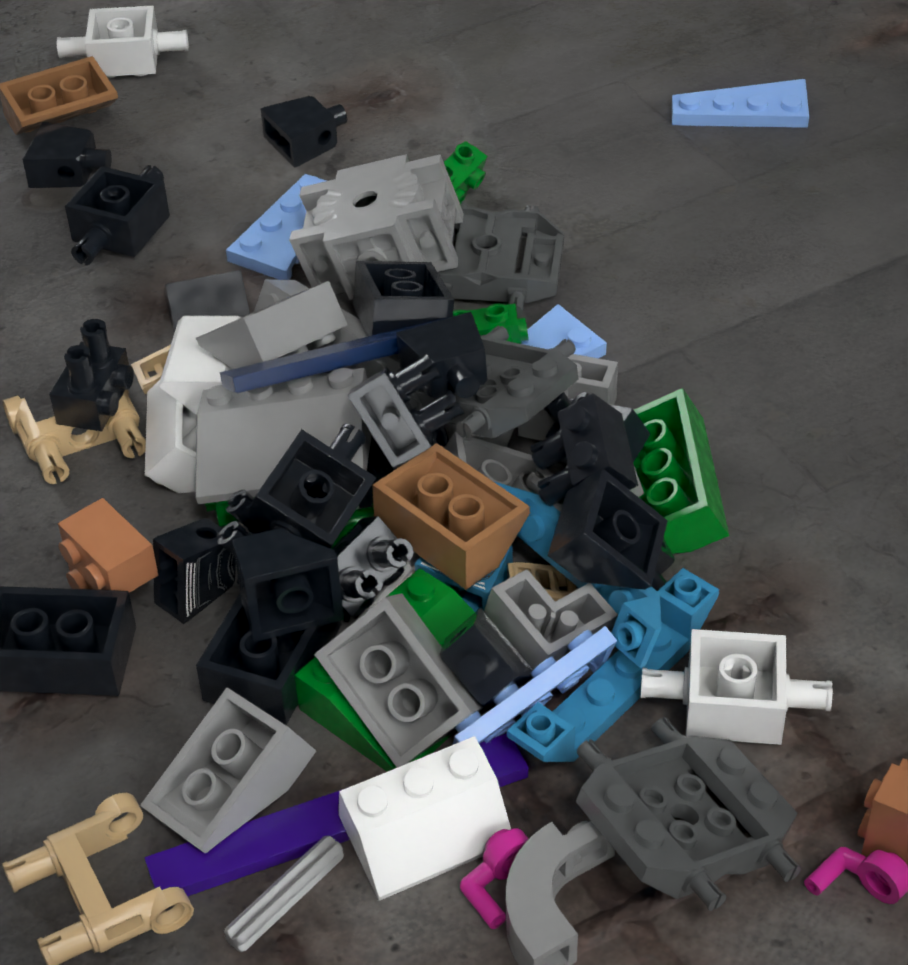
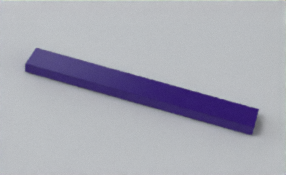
(287, 834)

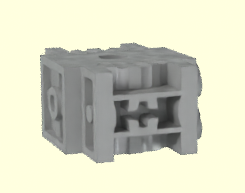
(377, 214)

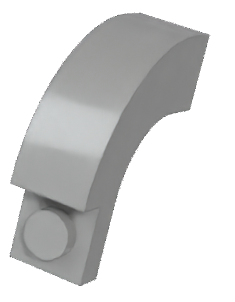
(542, 866)

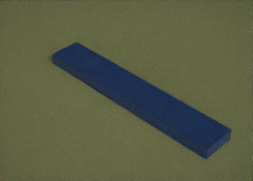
(312, 362)

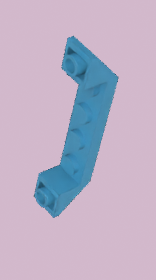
(637, 609)
(617, 683)

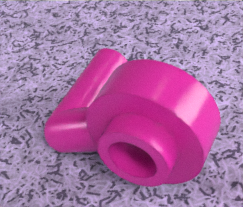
(496, 863)
(880, 873)

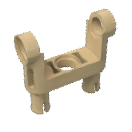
(49, 442)
(99, 924)

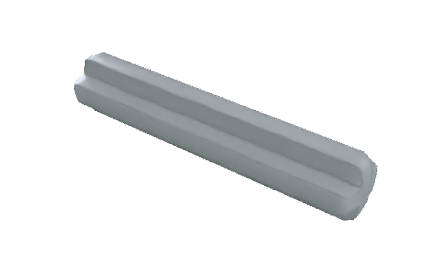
(283, 893)

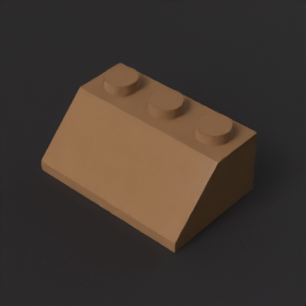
(56, 95)
(450, 514)

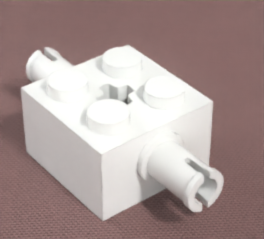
(123, 41)
(736, 687)

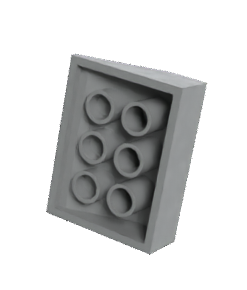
(251, 430)

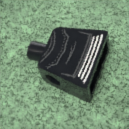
(191, 569)
(484, 658)

